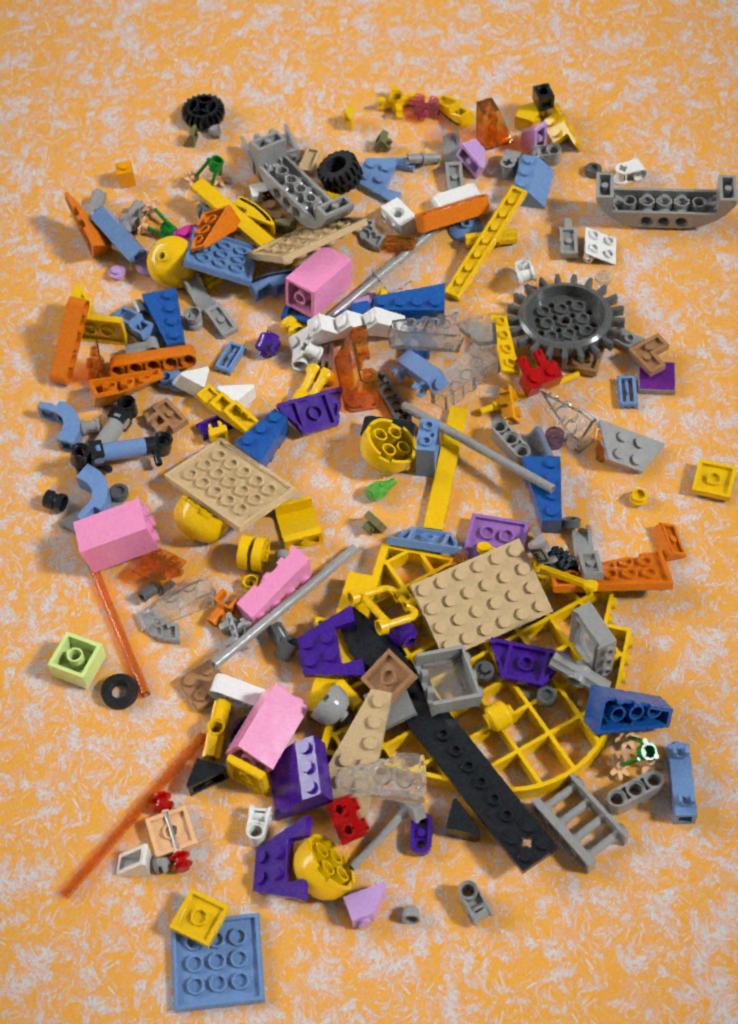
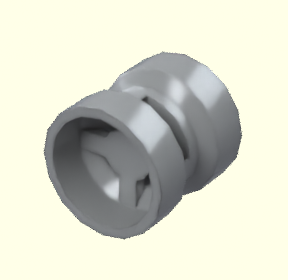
(193, 318)

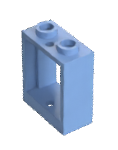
(427, 447)

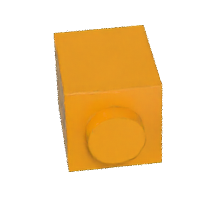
(125, 174)

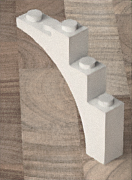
(326, 328)

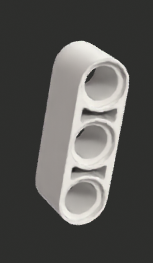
(454, 195)
(236, 691)

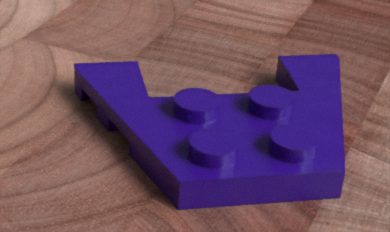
(321, 650)
(274, 863)

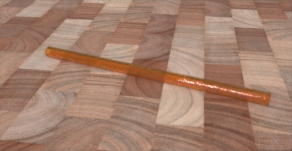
(120, 633)
(132, 816)

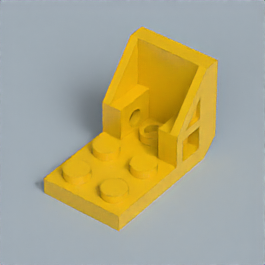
(101, 327)

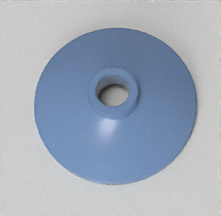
(464, 227)

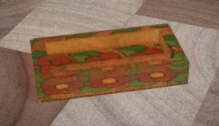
(399, 243)

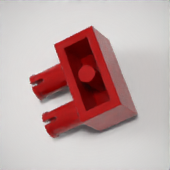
(544, 376)
(347, 819)

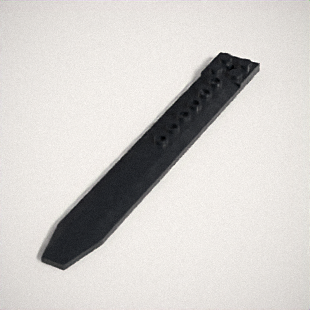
(460, 759)

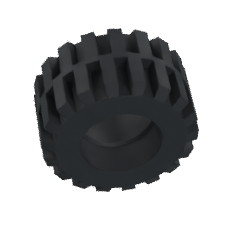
(340, 172)

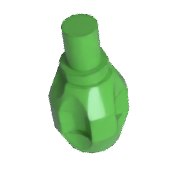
(379, 489)

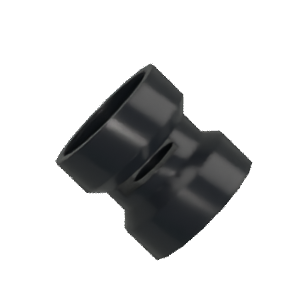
(54, 500)

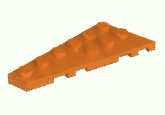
(625, 574)

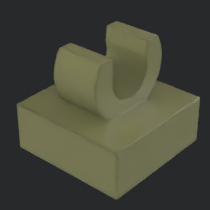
(382, 142)
(373, 524)

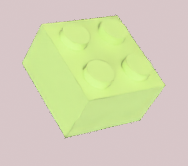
(77, 660)

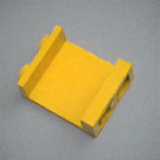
(298, 523)

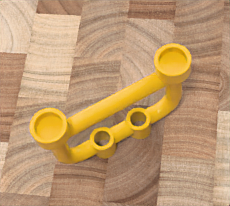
(383, 623)

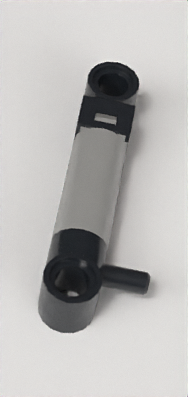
(118, 421)

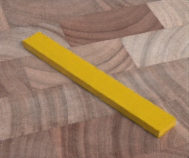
(246, 227)
(485, 243)
(445, 471)

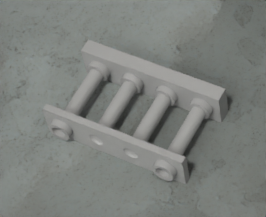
(571, 841)

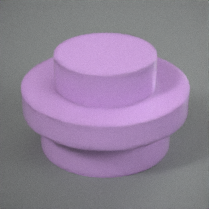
(117, 272)

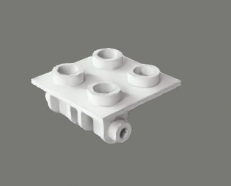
(599, 246)

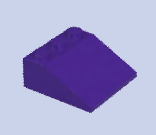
(301, 778)

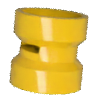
(290, 326)

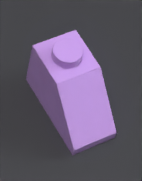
(534, 135)
(472, 156)
(365, 904)

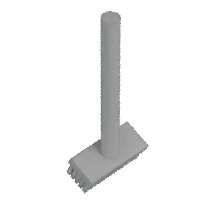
(414, 811)

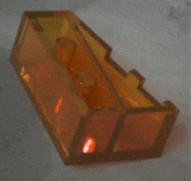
(490, 125)

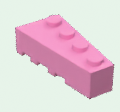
(275, 586)

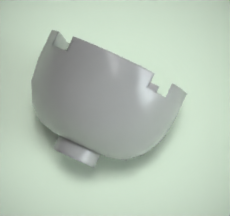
(332, 707)

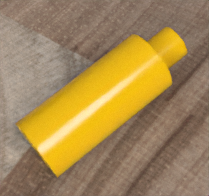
(354, 699)

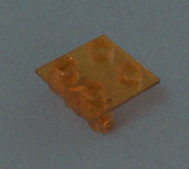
(95, 363)
(160, 566)

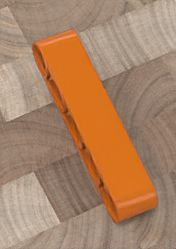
(452, 213)
(69, 340)
(164, 358)

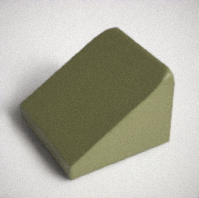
(192, 137)
(285, 225)

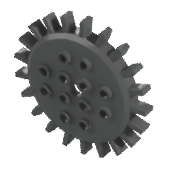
(567, 300)

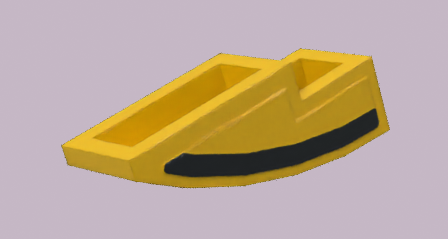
(455, 112)
(257, 214)

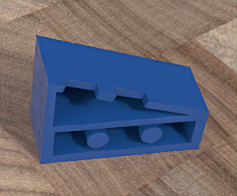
(265, 437)

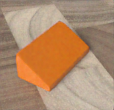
(668, 541)

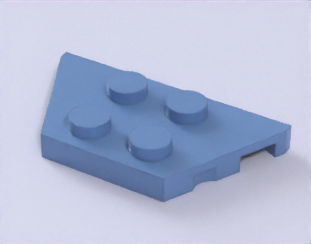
(426, 539)

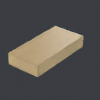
(310, 160)

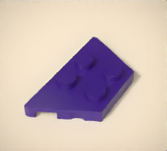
(314, 411)
(523, 662)

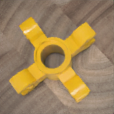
(395, 100)

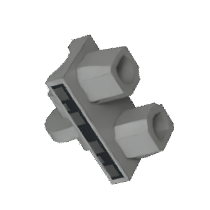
(236, 627)

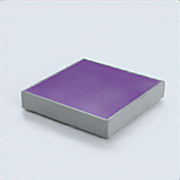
(660, 383)

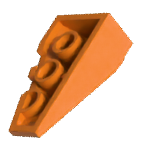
(214, 226)
(95, 239)
(109, 389)

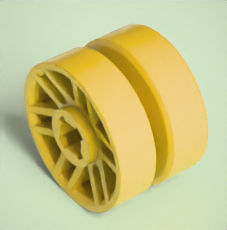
(253, 553)

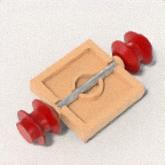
(171, 832)

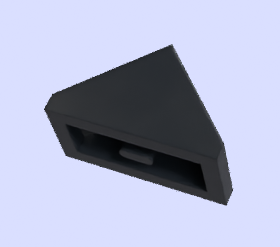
(205, 775)
(460, 825)

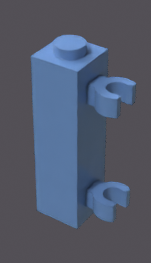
(118, 234)
(420, 370)
(681, 783)

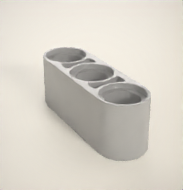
(509, 441)
(638, 784)

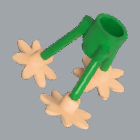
(215, 165)
(166, 227)
(645, 752)

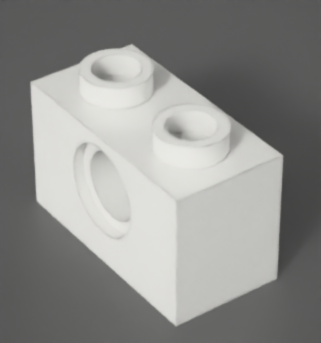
(398, 217)

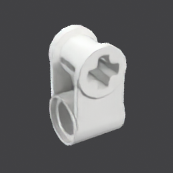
(629, 172)
(525, 270)
(305, 354)
(258, 821)

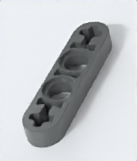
(393, 398)

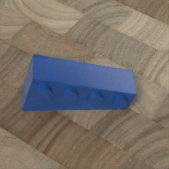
(414, 302)
(166, 315)
(547, 505)
(623, 711)

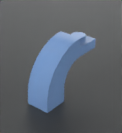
(68, 417)
(94, 482)

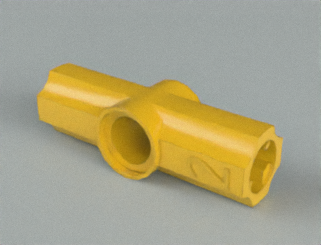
(508, 237)
(219, 720)

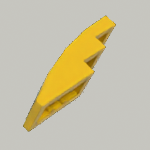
(227, 409)

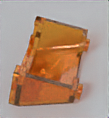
(359, 385)

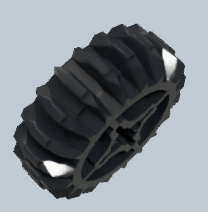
(203, 111)

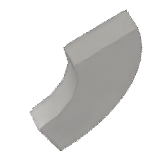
(370, 236)
(166, 634)

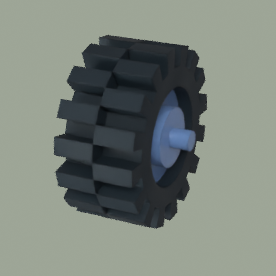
(565, 561)

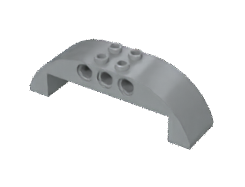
(293, 186)
(665, 206)

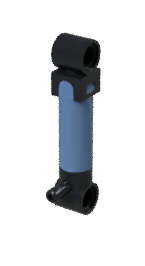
(98, 452)

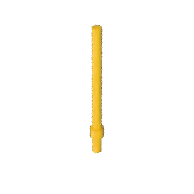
(495, 405)

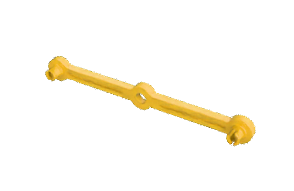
(588, 585)

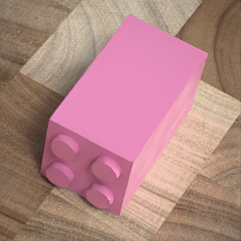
(318, 281)
(116, 535)
(268, 728)

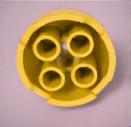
(166, 262)
(385, 446)
(198, 522)
(319, 866)

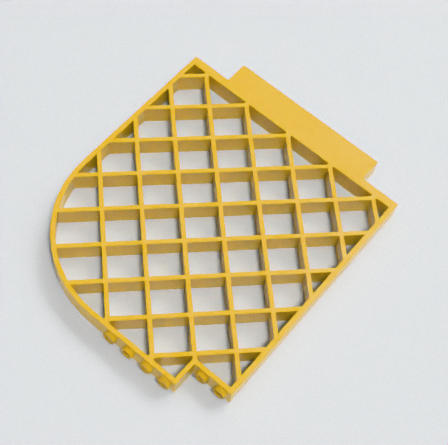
(394, 557)

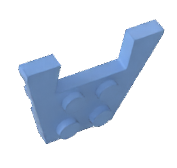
(379, 173)

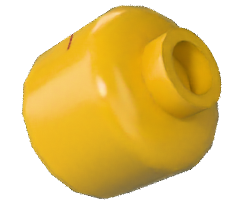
(498, 716)

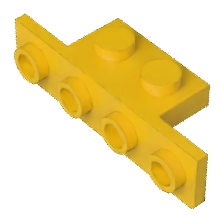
(559, 129)
(505, 346)

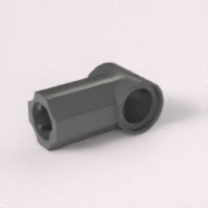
(285, 644)

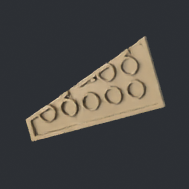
(362, 742)

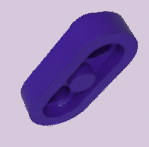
(421, 835)

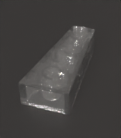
(427, 333)
(465, 374)

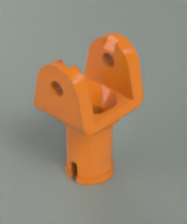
(221, 608)

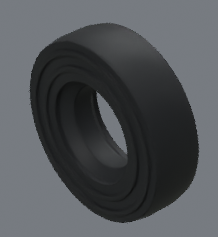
(116, 680)

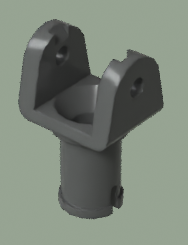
(154, 589)

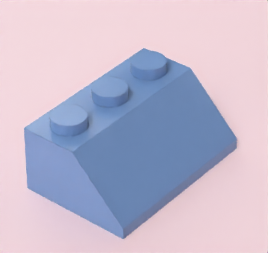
(536, 179)

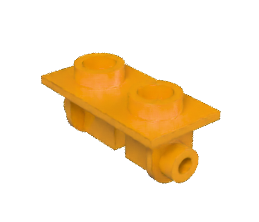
(509, 397)

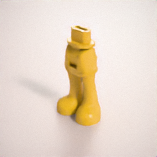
(323, 377)

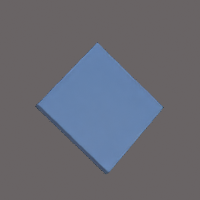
(223, 259)
(225, 973)

